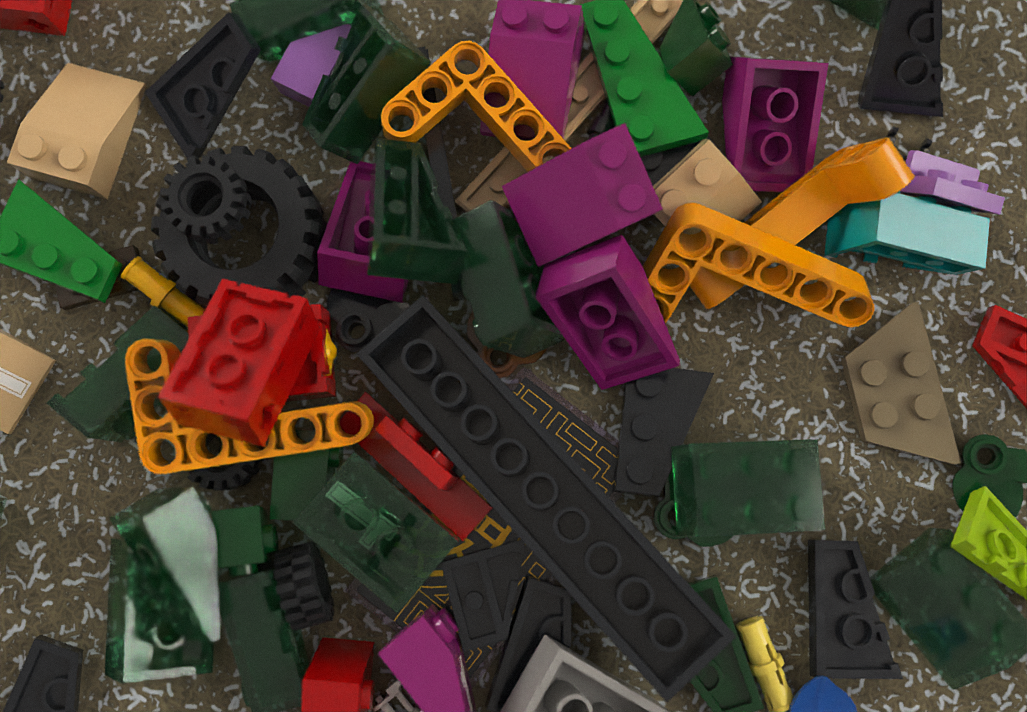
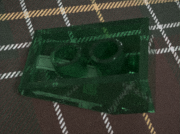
(376, 531)
(177, 557)

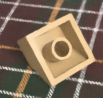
(708, 180)

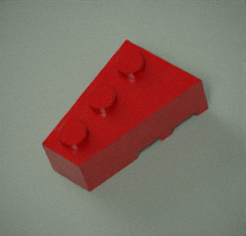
(339, 677)

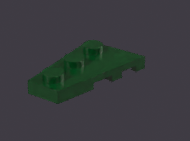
(727, 680)

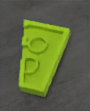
(993, 540)

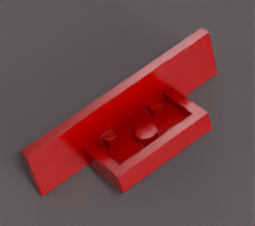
(420, 470)

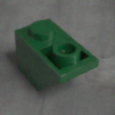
(695, 47)

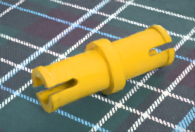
(161, 291)

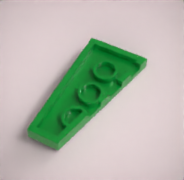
(637, 81)

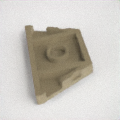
(899, 390)

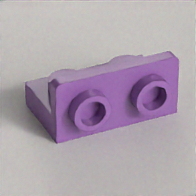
(950, 183)

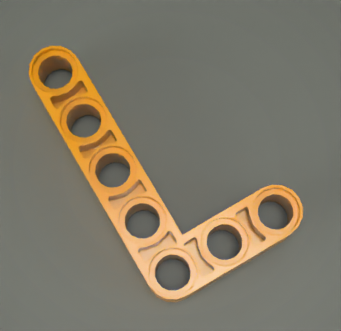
(472, 90)
(845, 177)
(747, 267)
(191, 442)

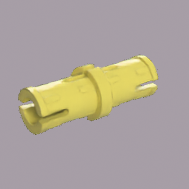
(765, 663)

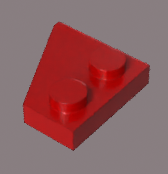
(1004, 348)

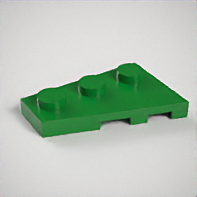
(51, 248)

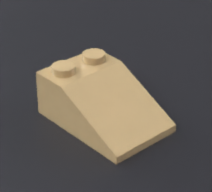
(78, 130)

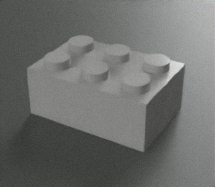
(568, 682)

